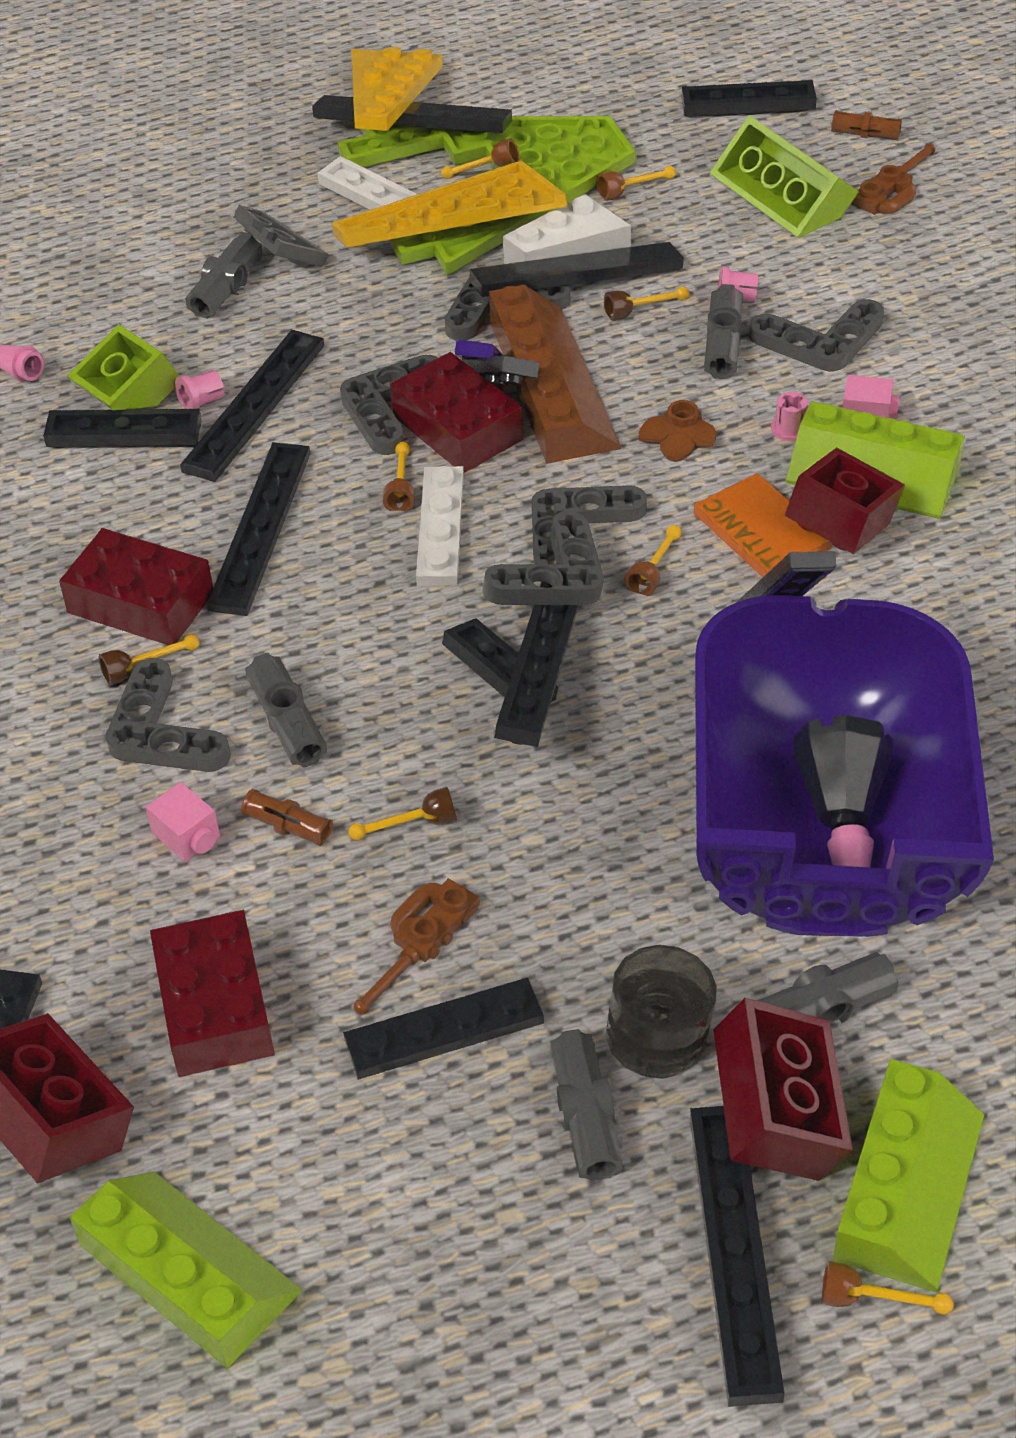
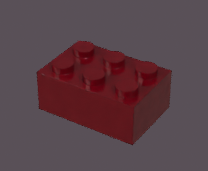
(457, 412)
(137, 586)
(211, 993)
(781, 1090)
(56, 1101)

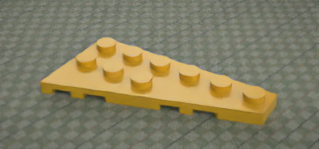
(388, 83)
(477, 199)

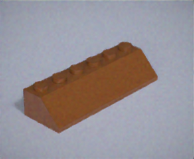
(563, 398)

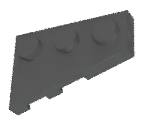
(279, 238)

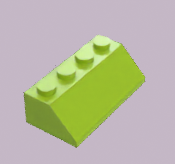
(782, 180)
(908, 452)
(909, 1178)
(183, 1263)

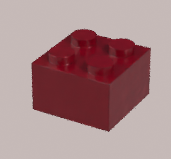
(844, 500)

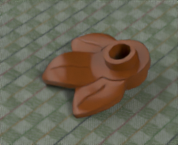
(678, 430)

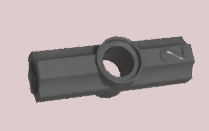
(223, 275)
(723, 332)
(286, 710)
(838, 991)
(586, 1105)

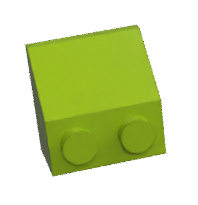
(125, 372)

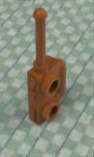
(890, 179)
(425, 933)

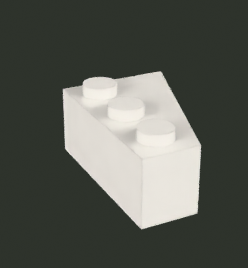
(567, 231)

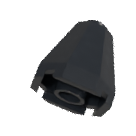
(843, 767)

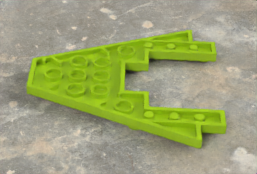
(560, 148)

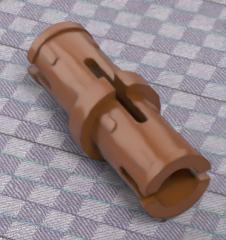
(866, 125)
(262, 807)

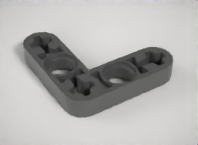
(476, 315)
(778, 333)
(375, 398)
(570, 500)
(581, 577)
(146, 726)

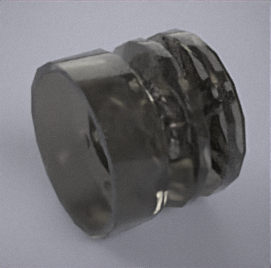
(660, 1011)

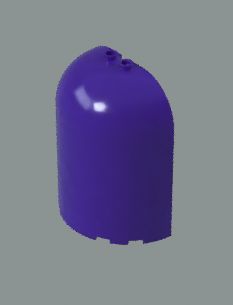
(758, 839)

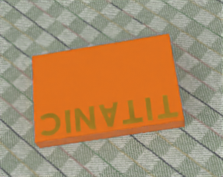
(754, 524)

